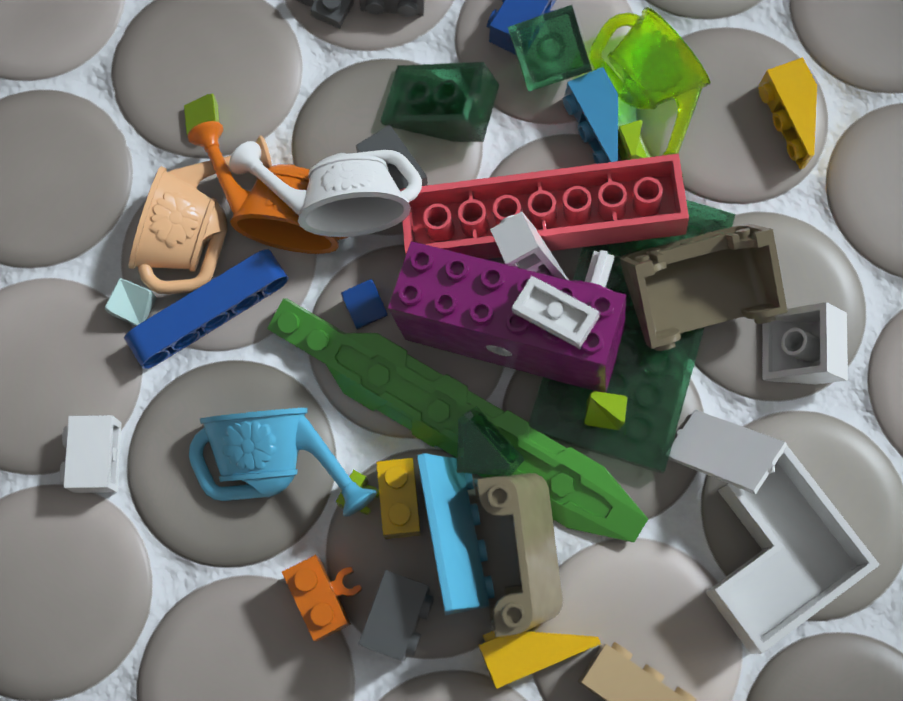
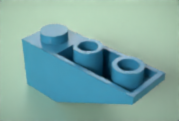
(595, 108)

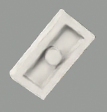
(555, 312)

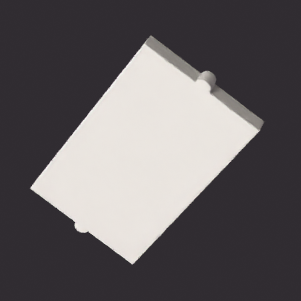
(726, 451)

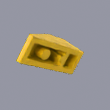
(528, 652)

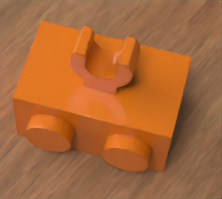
(319, 597)

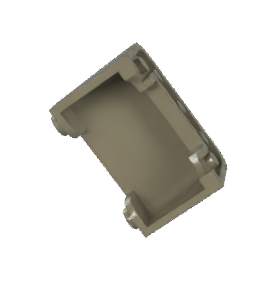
(704, 282)
(540, 589)

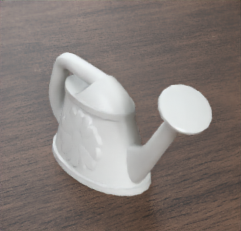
(344, 191)

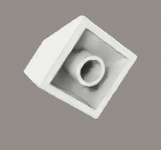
(806, 346)

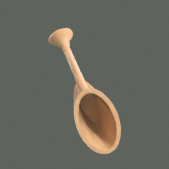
(179, 225)

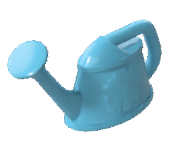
(264, 453)

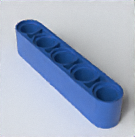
(206, 308)

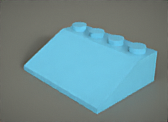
(454, 535)

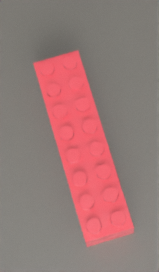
(565, 206)

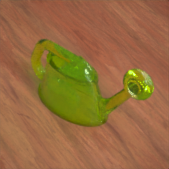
(653, 66)

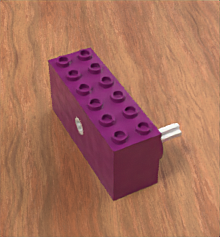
(467, 310)

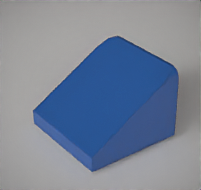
(364, 304)

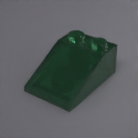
(442, 100)

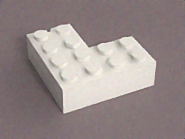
(803, 562)

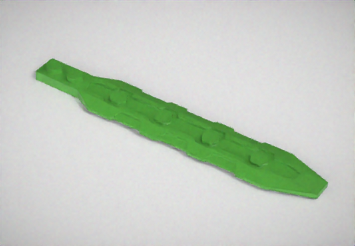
(430, 404)

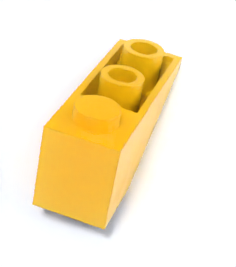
(793, 101)

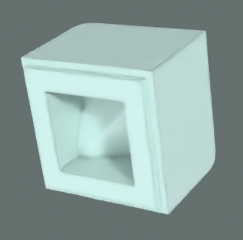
(130, 302)

